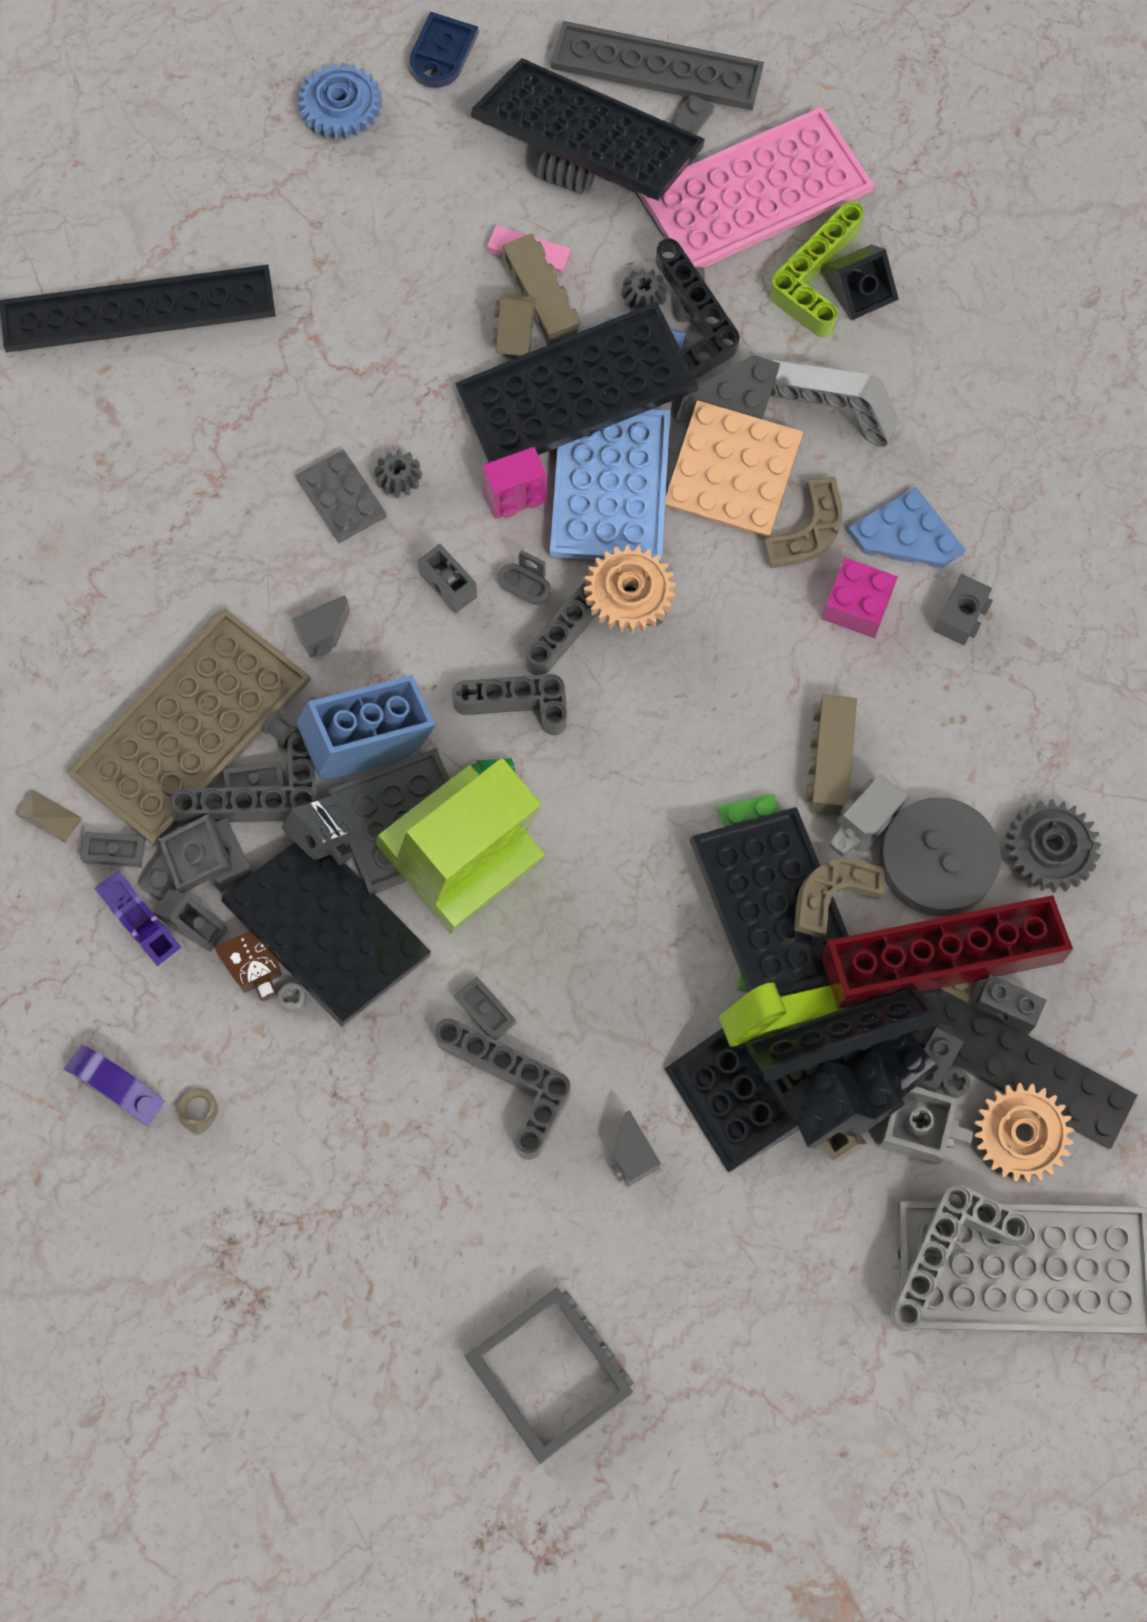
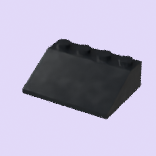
(732, 1100)

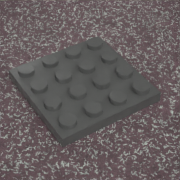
(379, 801)

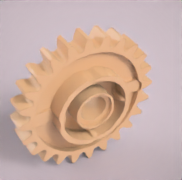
(625, 608)
(1046, 1128)

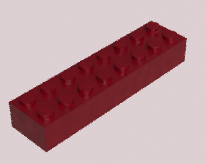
(946, 950)

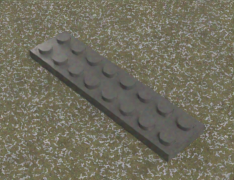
(657, 65)

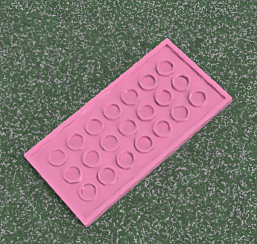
(759, 189)

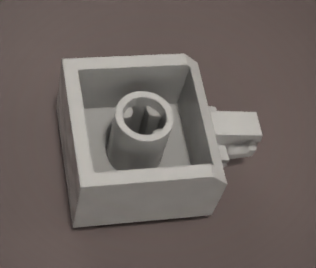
(868, 816)
(938, 1127)

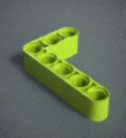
(811, 264)
(766, 1012)

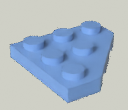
(907, 532)

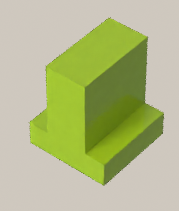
(466, 842)

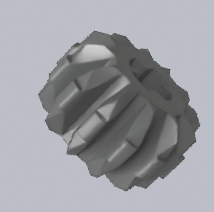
(643, 289)
(387, 473)

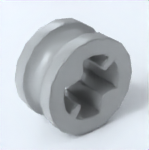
(294, 988)

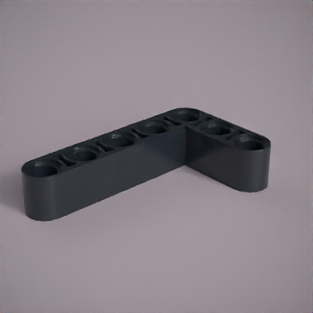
(698, 310)

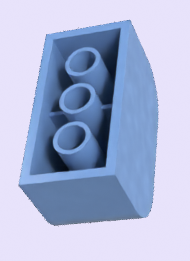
(365, 727)

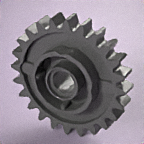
(1046, 865)

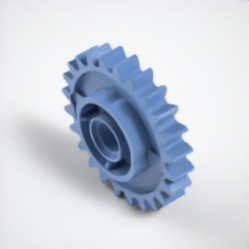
(339, 100)

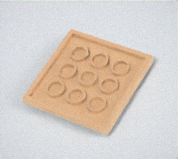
(733, 469)

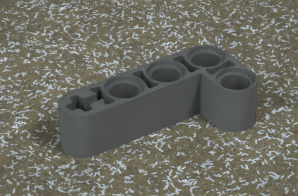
(510, 702)

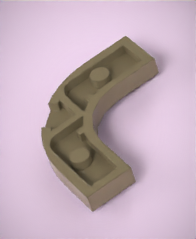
(815, 537)
(824, 882)

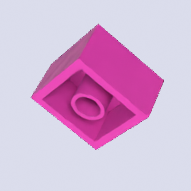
(514, 483)
(859, 597)

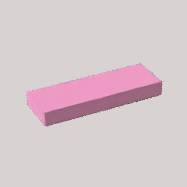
(555, 253)

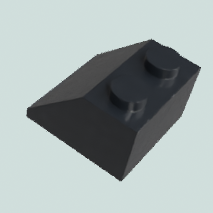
(862, 281)

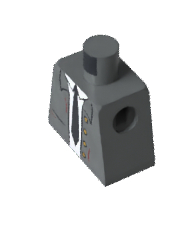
(321, 829)

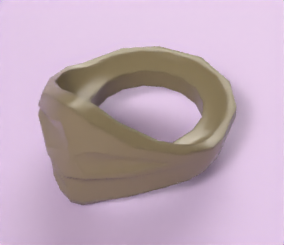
(197, 1126)

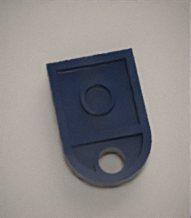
(442, 48)

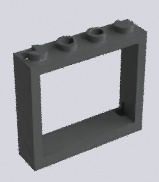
(600, 1352)

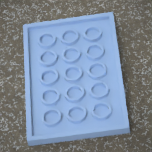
(612, 489)

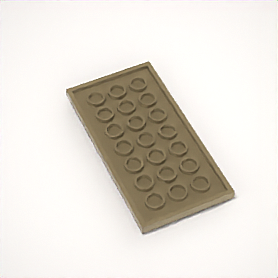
(189, 725)

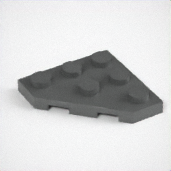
(740, 389)

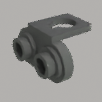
(525, 580)

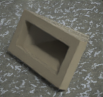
(48, 816)

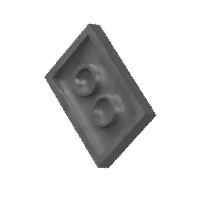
(341, 496)

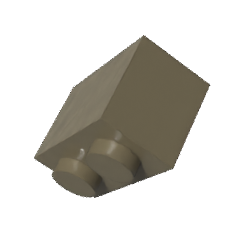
(514, 324)

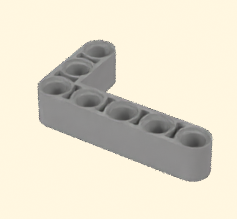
(843, 390)
(943, 1245)

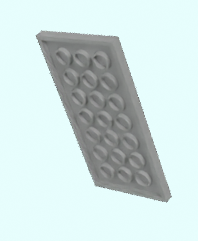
(1070, 1274)

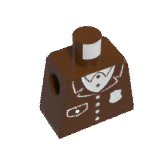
(250, 964)

